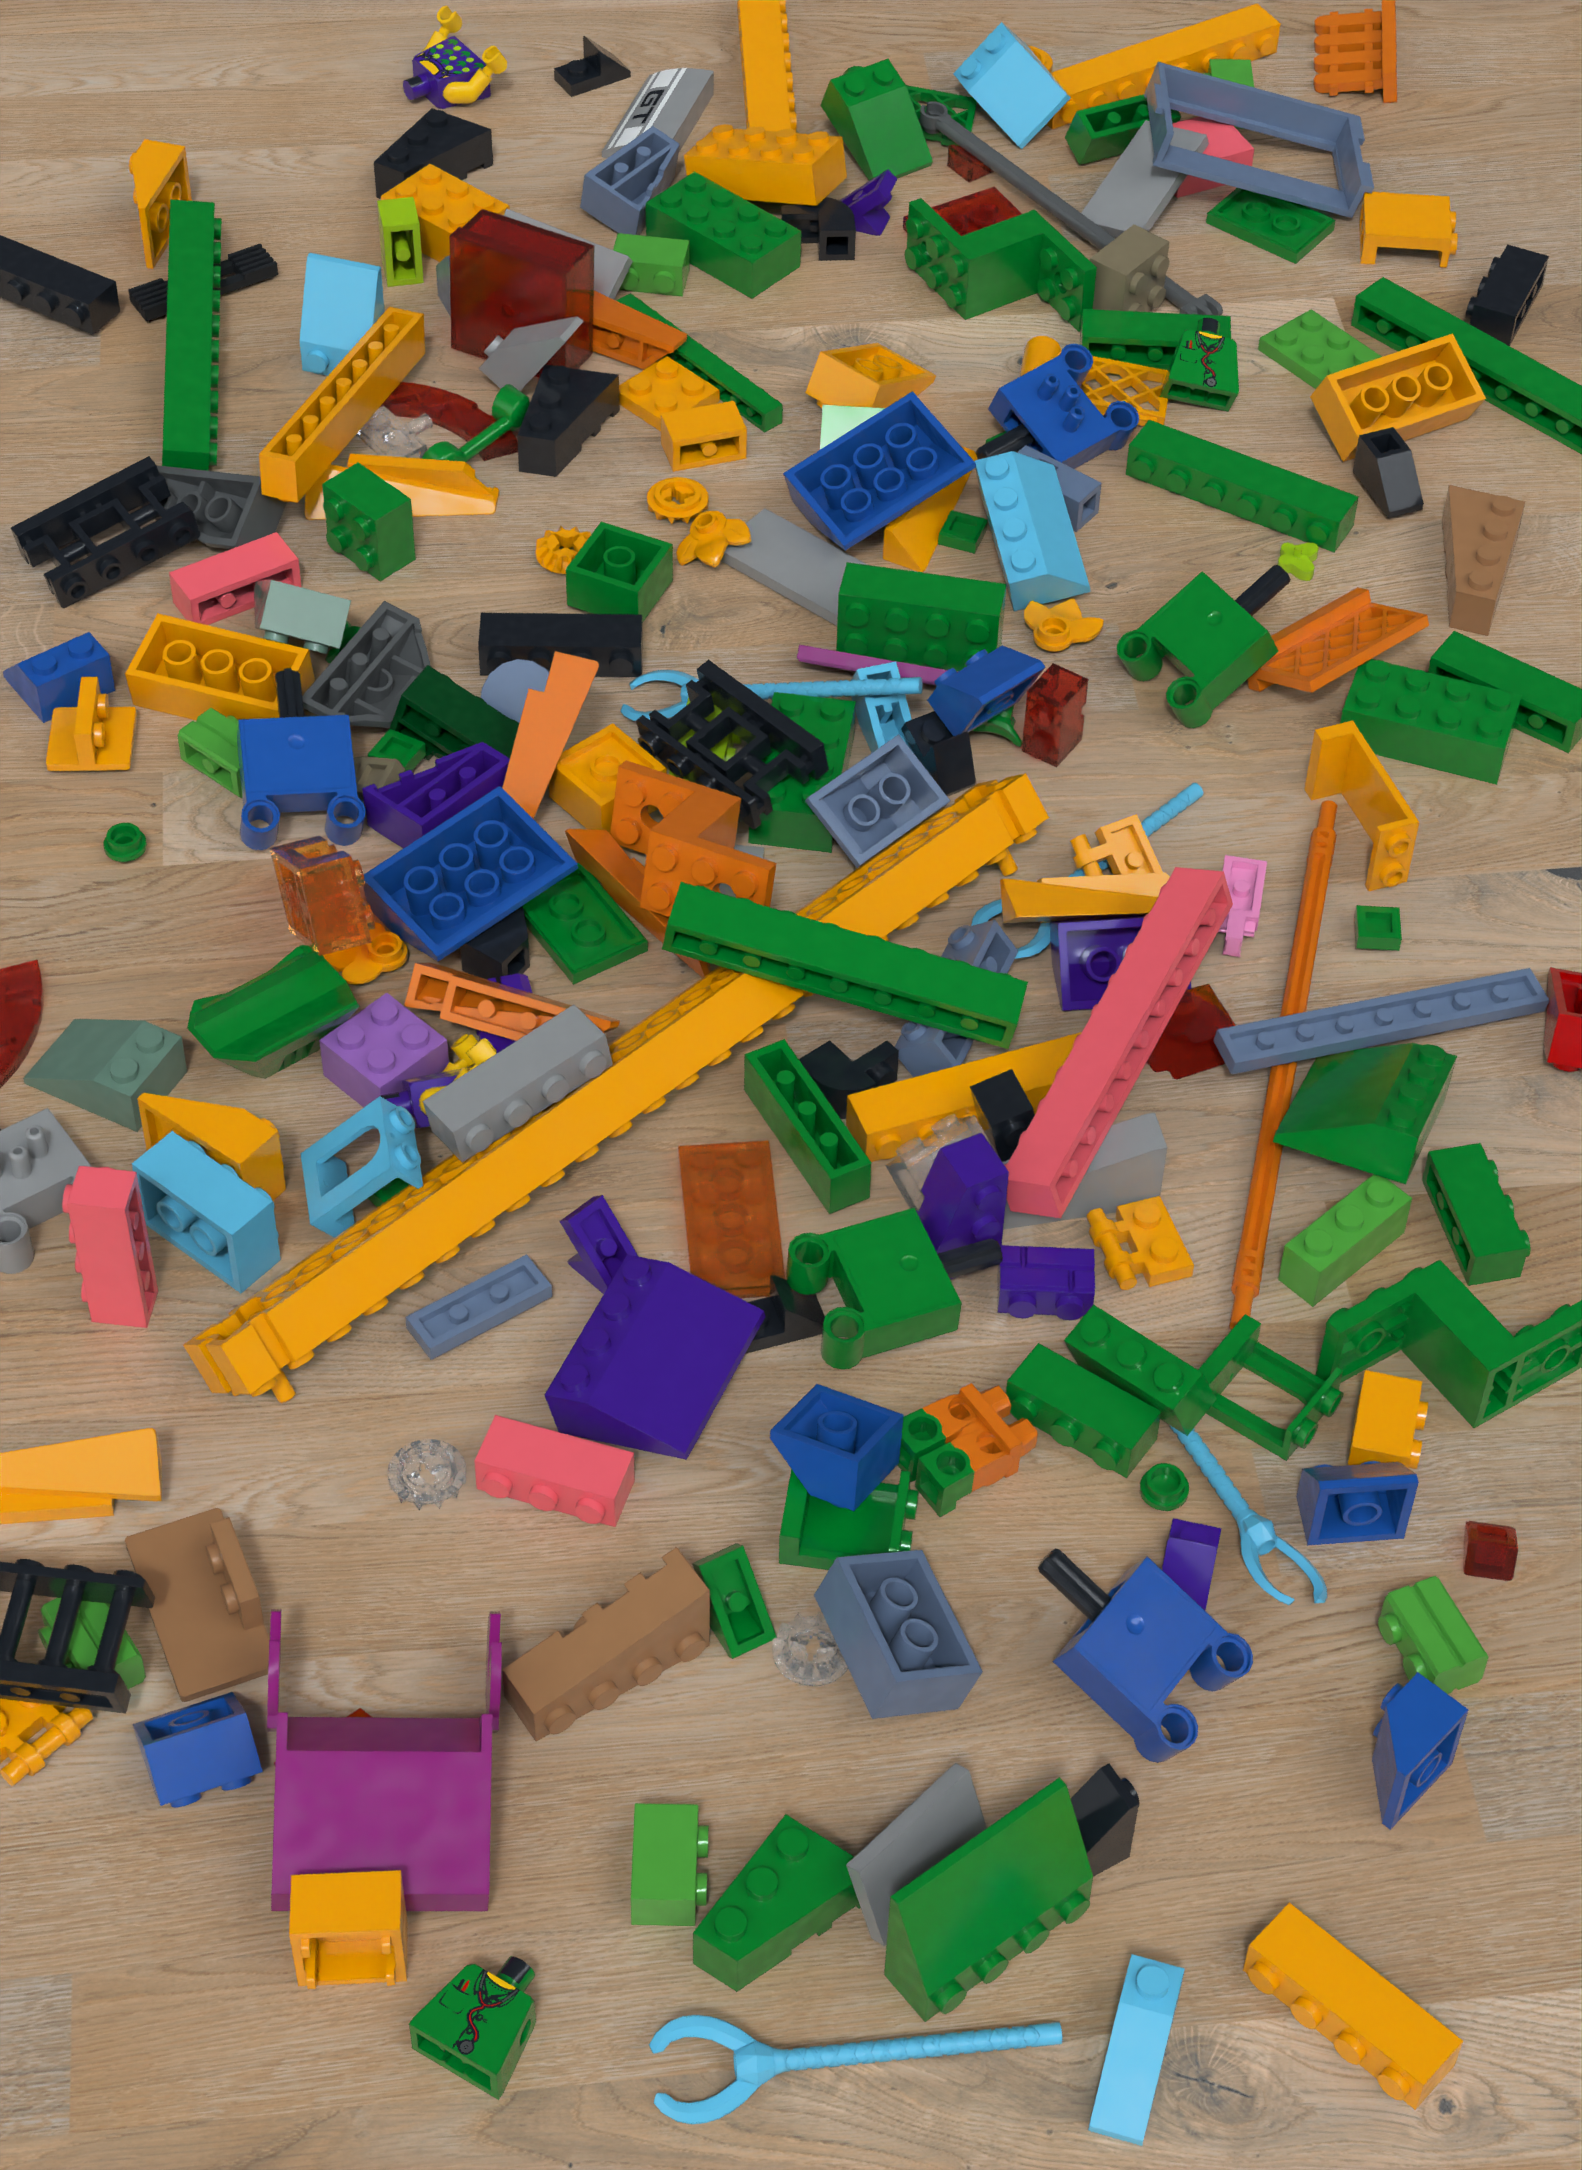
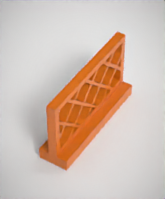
(1335, 642)

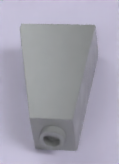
(1122, 1172)

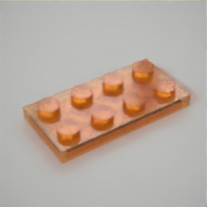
(731, 1216)

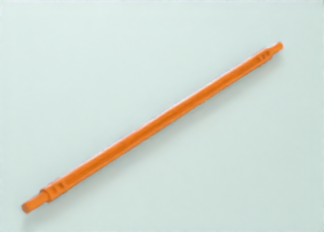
(1281, 1080)

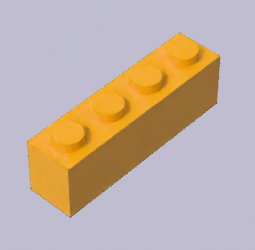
(1352, 2006)

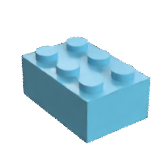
(208, 1211)

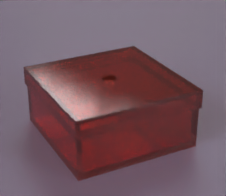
(518, 277)

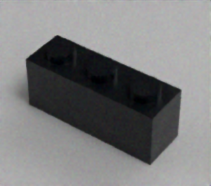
(1507, 293)

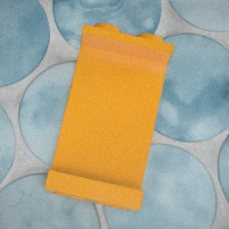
(1347, 765)

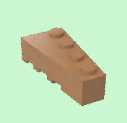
(1478, 550)
(612, 1649)

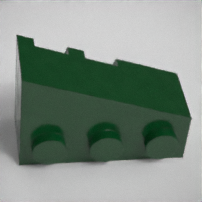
(450, 717)

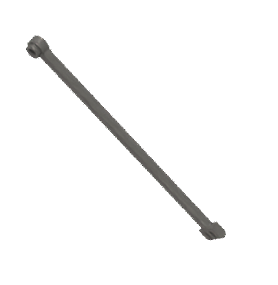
(938, 120)

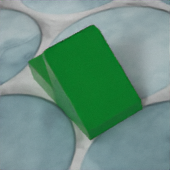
(736, 1603)

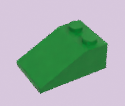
(877, 120)

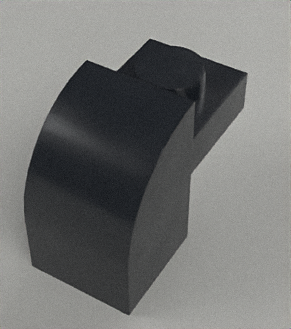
(827, 224)
(840, 1076)

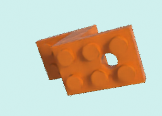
(689, 843)

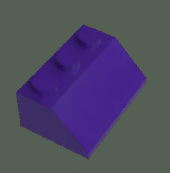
(1087, 955)

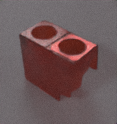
(1188, 1038)

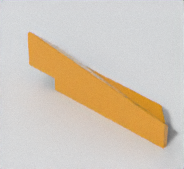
(431, 484)
(914, 535)
(1080, 897)
(79, 1477)

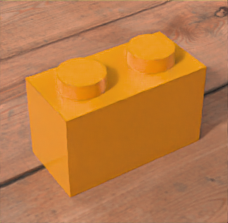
(703, 436)
(1387, 1419)

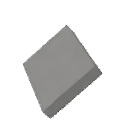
(913, 1843)

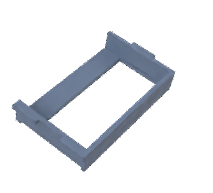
(1263, 113)

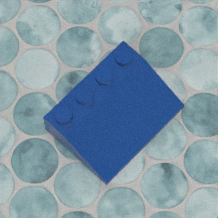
(877, 472)
(465, 875)

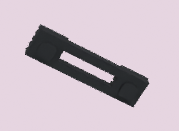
(249, 265)

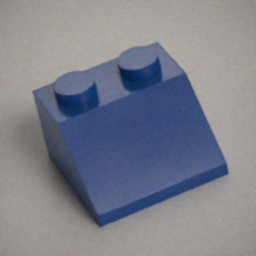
(55, 675)
(983, 688)
(839, 1445)
(1356, 1502)
(1413, 1744)
(198, 1750)

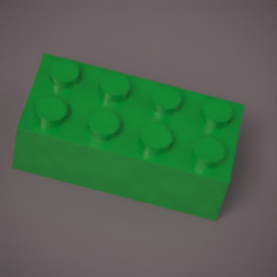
(725, 234)
(918, 616)
(1432, 719)
(792, 820)

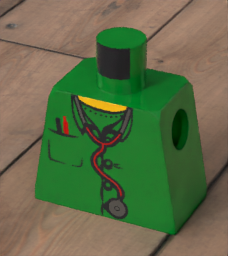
(1203, 368)
(479, 2024)

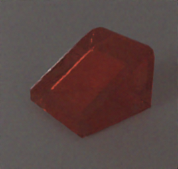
(966, 164)
(1490, 1550)

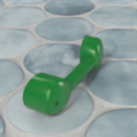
(507, 410)

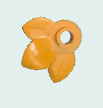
(710, 536)
(1060, 625)
(369, 960)

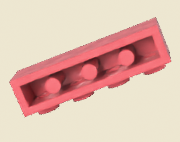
(111, 1245)

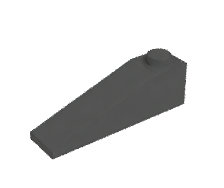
(225, 505)

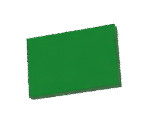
(1271, 223)
(582, 927)

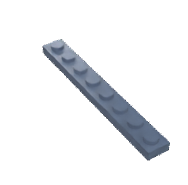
(1380, 1020)

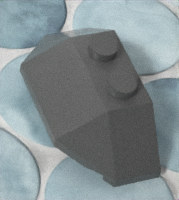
(371, 670)

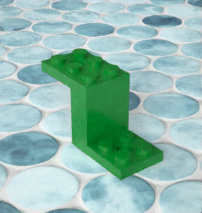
(999, 264)
(1453, 1343)

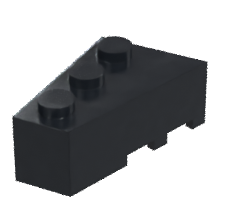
(435, 140)
(562, 415)

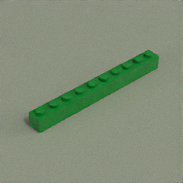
(750, 399)

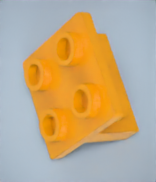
(91, 734)

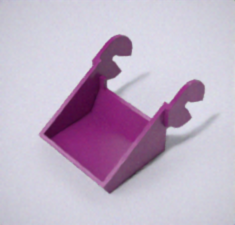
(386, 1795)

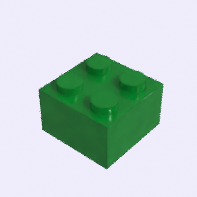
(369, 521)
(619, 572)

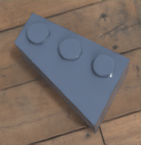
(628, 179)

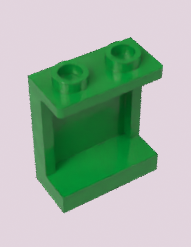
(819, 1532)

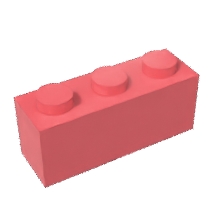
(227, 581)
(554, 1471)

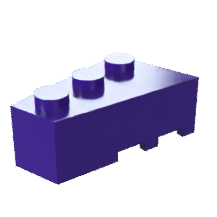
(964, 1195)

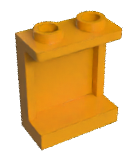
(1406, 223)

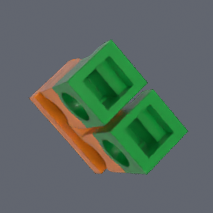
(962, 1445)

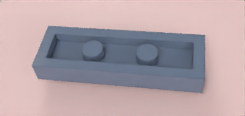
(478, 1307)

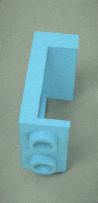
(327, 1186)

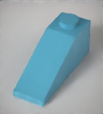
(881, 715)
(1136, 2049)

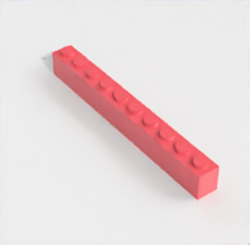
(1116, 1042)

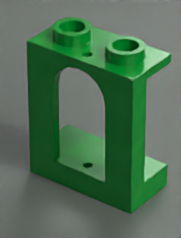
(1242, 1350)

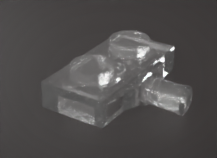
(394, 437)

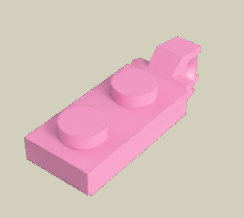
(1245, 883)

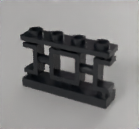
(95, 511)
(750, 720)

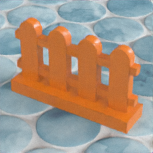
(1357, 52)

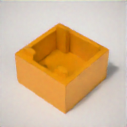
(588, 775)
(348, 1928)

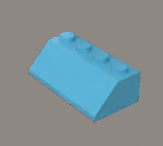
(1031, 529)

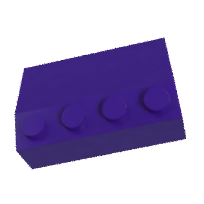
(652, 1359)

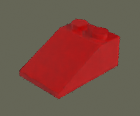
(1564, 1020)

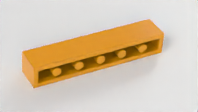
(906, 1109)

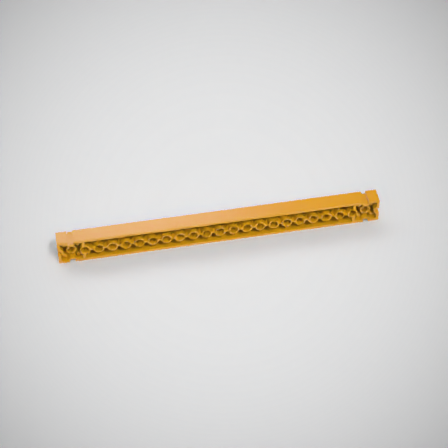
(649, 1060)

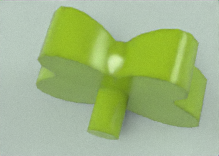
(1298, 559)

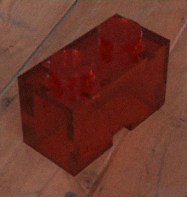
(1054, 715)

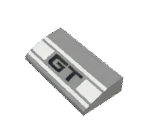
(669, 102)

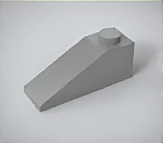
(526, 351)

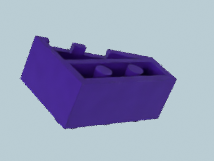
(429, 798)

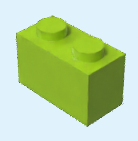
(400, 241)

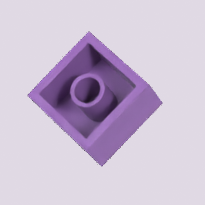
(381, 1049)

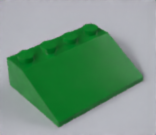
(1370, 1107)
(988, 1903)

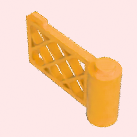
(1043, 349)

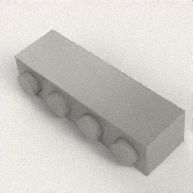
(518, 1083)

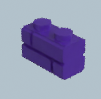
(1045, 1281)

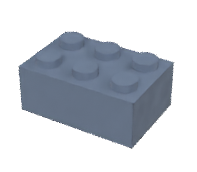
(897, 1634)

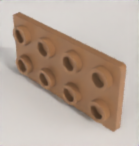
(203, 1603)

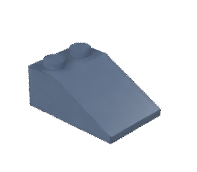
(877, 801)

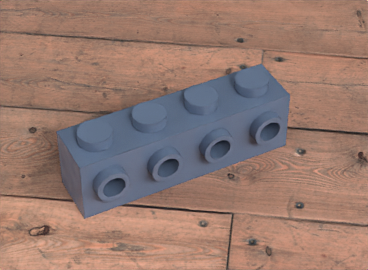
(931, 1049)

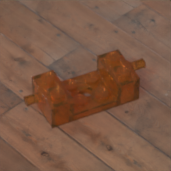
(322, 895)

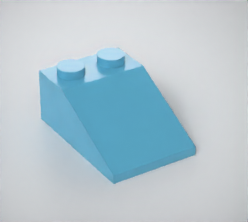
(1012, 85)
(337, 309)

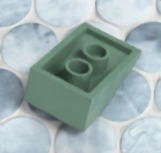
(300, 614)
(109, 1065)

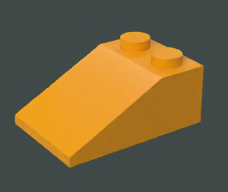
(158, 175)
(865, 377)
(223, 1132)

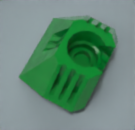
(275, 1015)

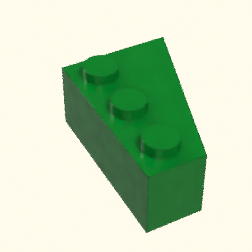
(774, 1904)

